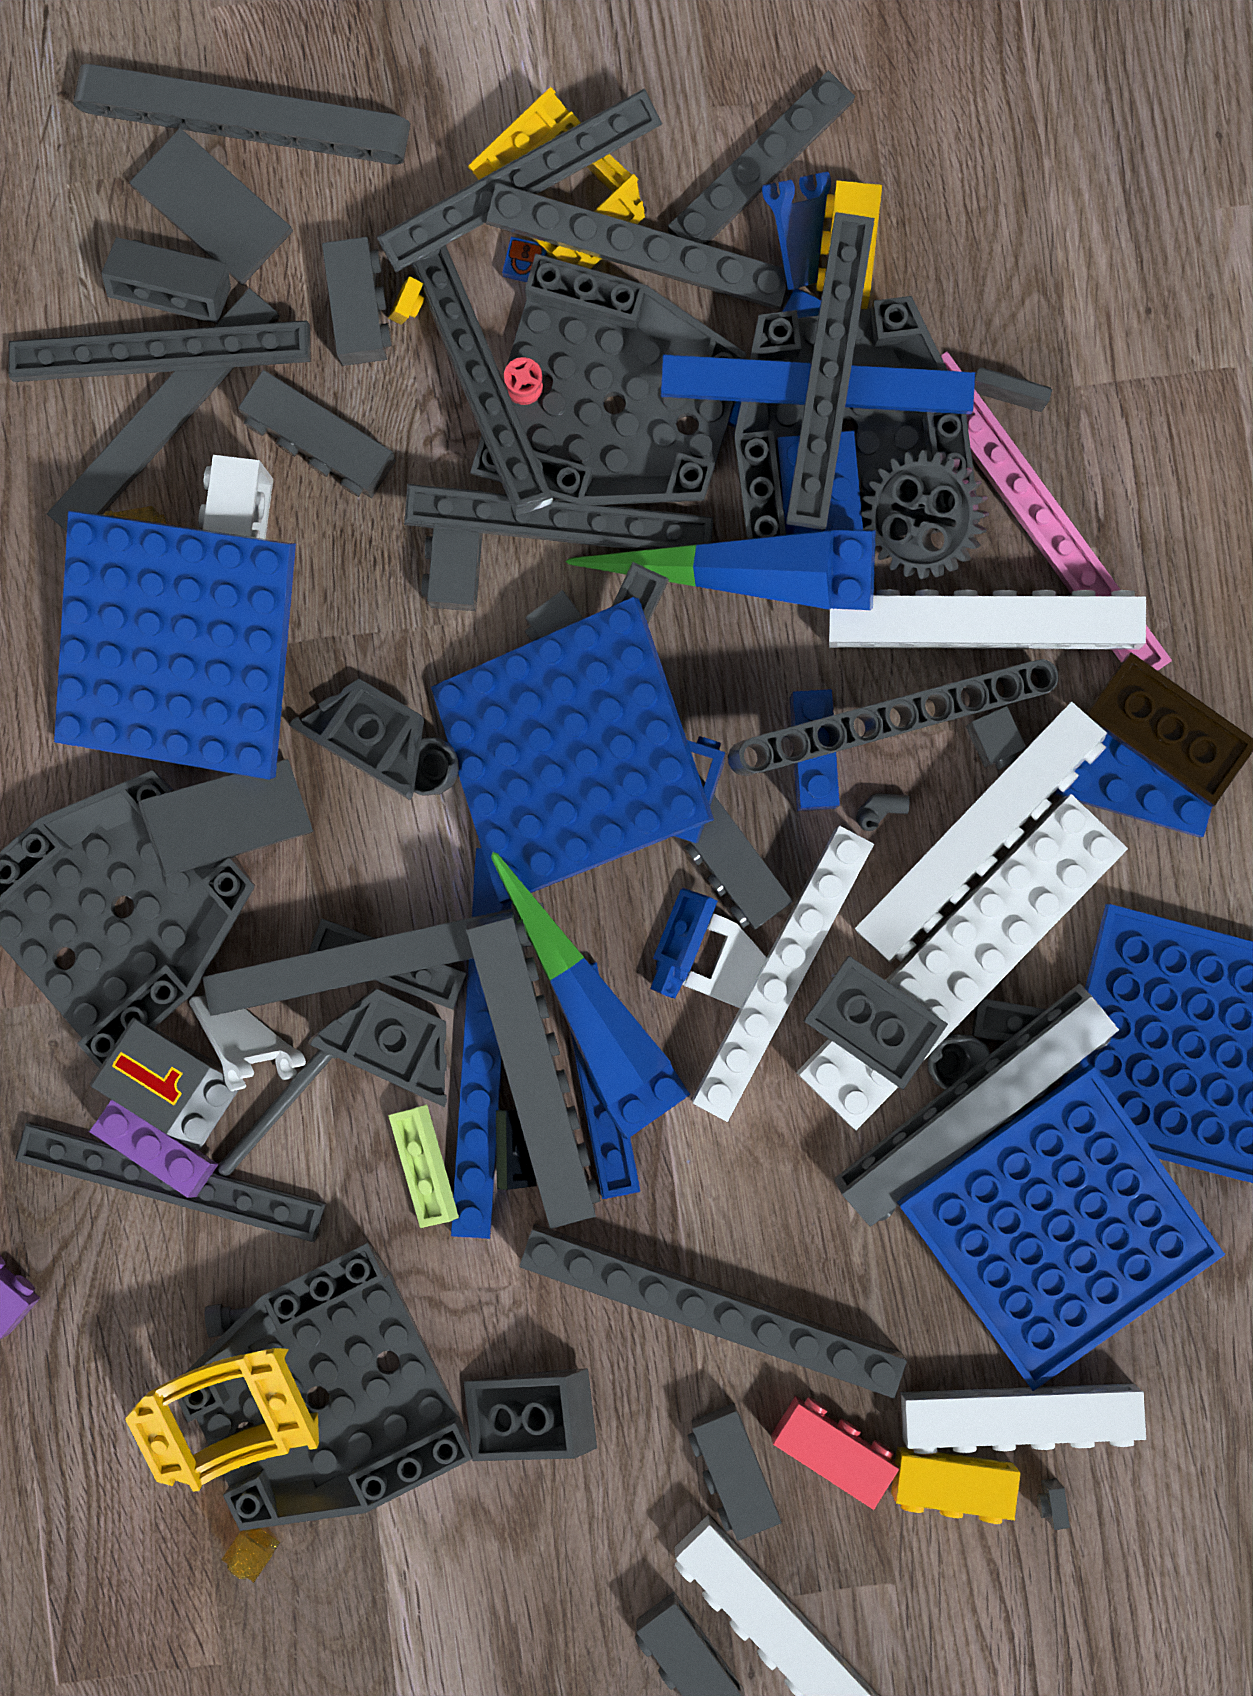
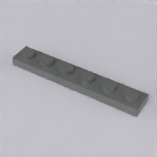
(763, 161)

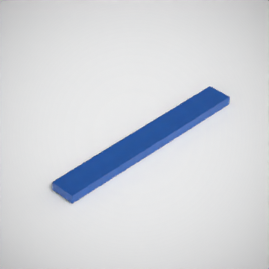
(788, 384)

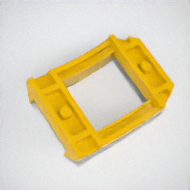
(535, 127)
(276, 1395)

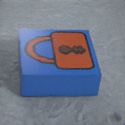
(520, 258)

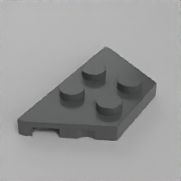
(369, 734)
(390, 1042)

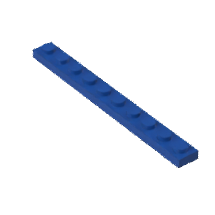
(478, 1089)

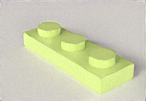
(423, 1166)

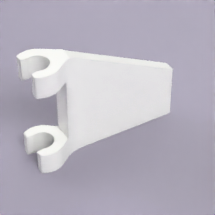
(734, 967)
(243, 1041)

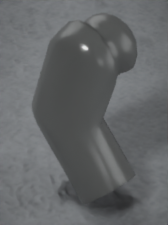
(878, 807)

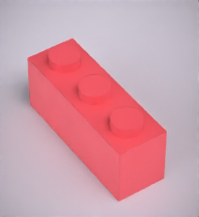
(835, 1451)

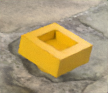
(407, 302)

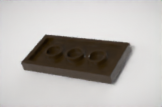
(1171, 729)

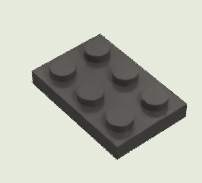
(875, 1022)

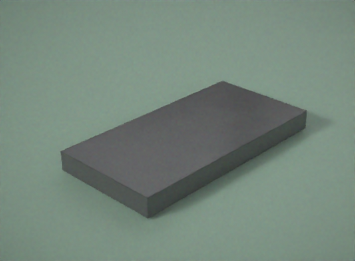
(211, 206)
(224, 819)

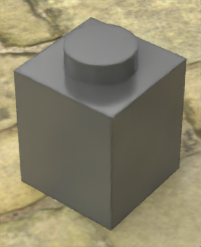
(996, 738)

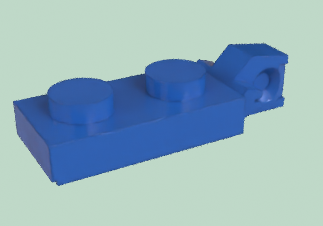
(681, 940)

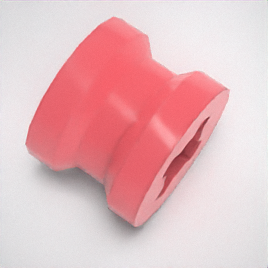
(523, 372)

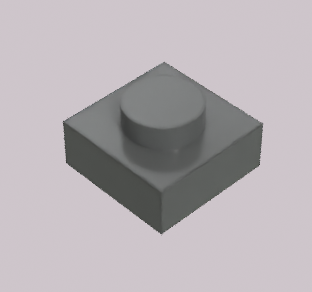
(1053, 1504)

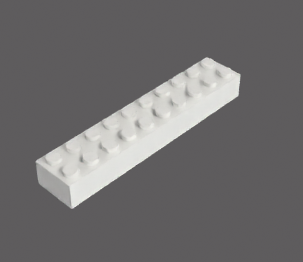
(979, 942)

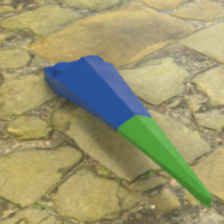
(801, 568)
(622, 1059)

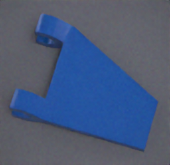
(799, 226)

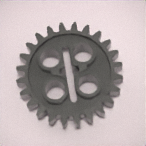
(932, 480)

